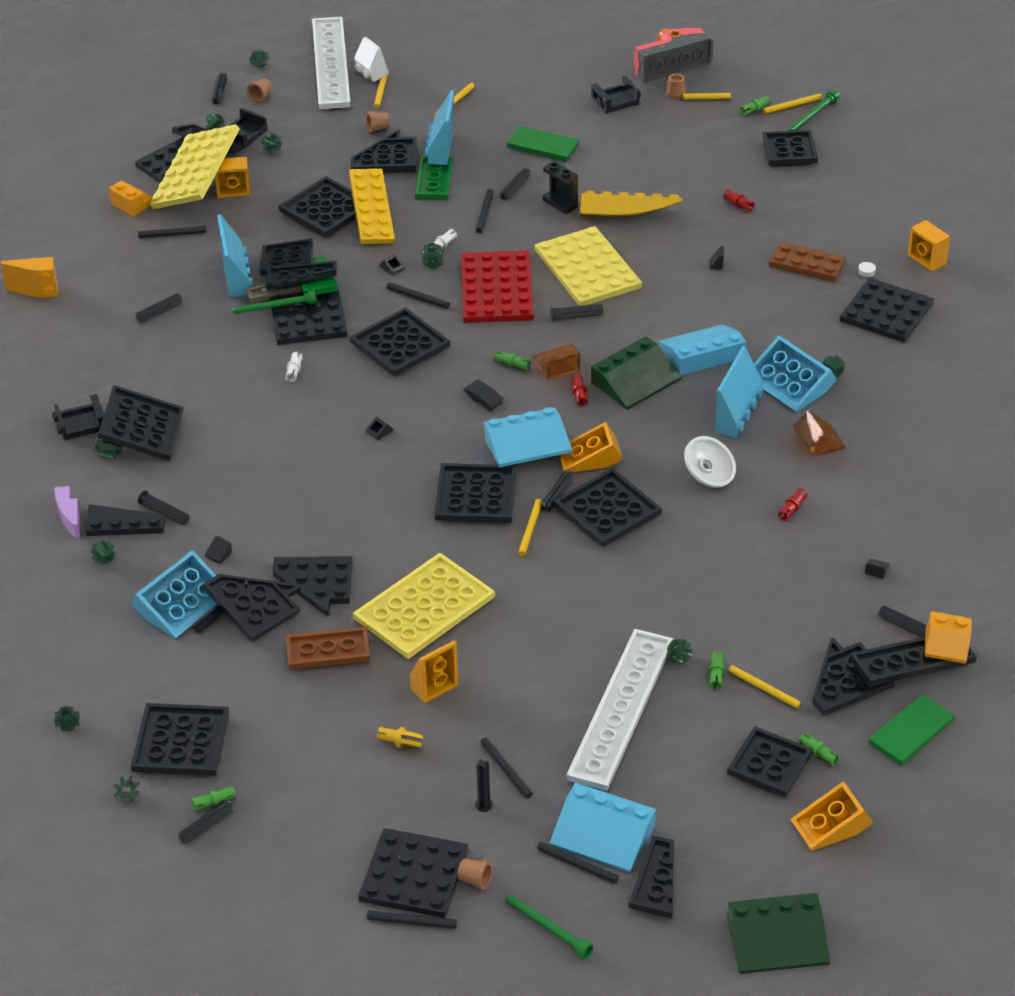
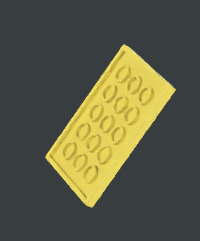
(194, 167)
(588, 266)
(423, 605)

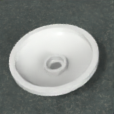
(710, 461)

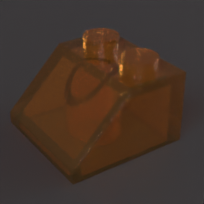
(558, 361)
(817, 434)

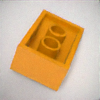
(31, 277)
(592, 450)
(435, 673)
(831, 818)

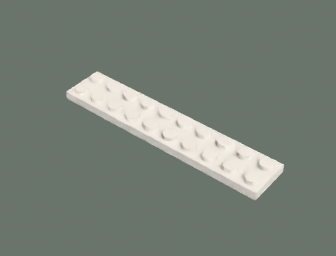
(331, 63)
(619, 710)

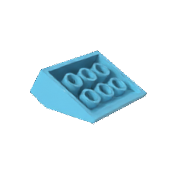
(441, 133)
(234, 260)
(703, 348)
(792, 374)
(737, 395)
(526, 437)
(176, 596)
(603, 827)

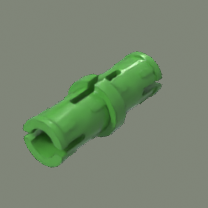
(755, 105)
(512, 360)
(716, 670)
(819, 749)
(213, 798)

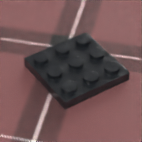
(789, 147)
(286, 254)
(769, 761)

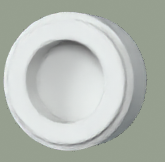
(867, 269)

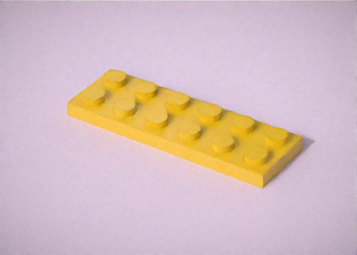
(371, 206)

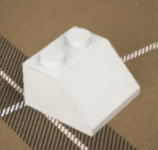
(370, 60)

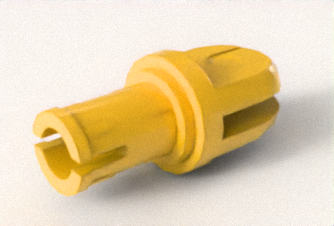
(398, 737)

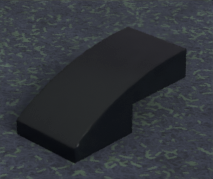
(485, 394)

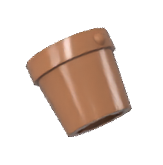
(675, 86)
(259, 89)
(377, 121)
(476, 872)

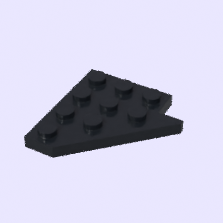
(388, 154)
(321, 578)
(253, 603)
(840, 681)

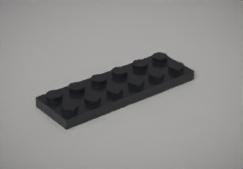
(899, 662)

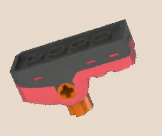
(673, 53)

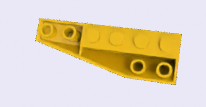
(624, 204)

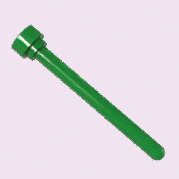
(831, 98)
(309, 297)
(582, 948)

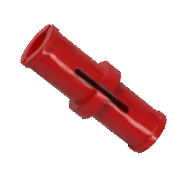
(738, 200)
(579, 390)
(792, 504)

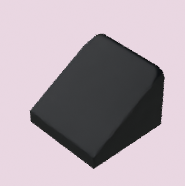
(716, 260)
(392, 264)
(378, 428)
(219, 549)
(876, 568)

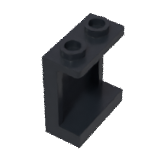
(616, 97)
(250, 125)
(563, 188)
(79, 420)

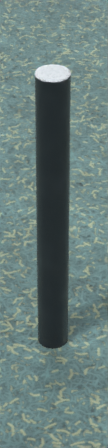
(484, 210)
(173, 231)
(445, 304)
(506, 768)
(578, 862)
(412, 919)

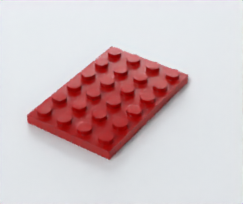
(496, 286)

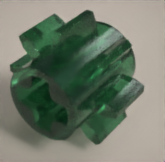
(259, 58)
(213, 121)
(271, 143)
(835, 364)
(103, 552)
(679, 650)
(67, 718)
(128, 783)

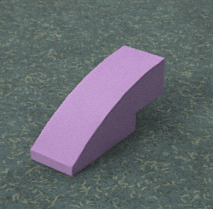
(68, 510)

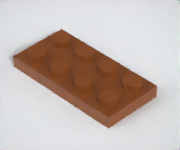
(807, 261)
(327, 648)

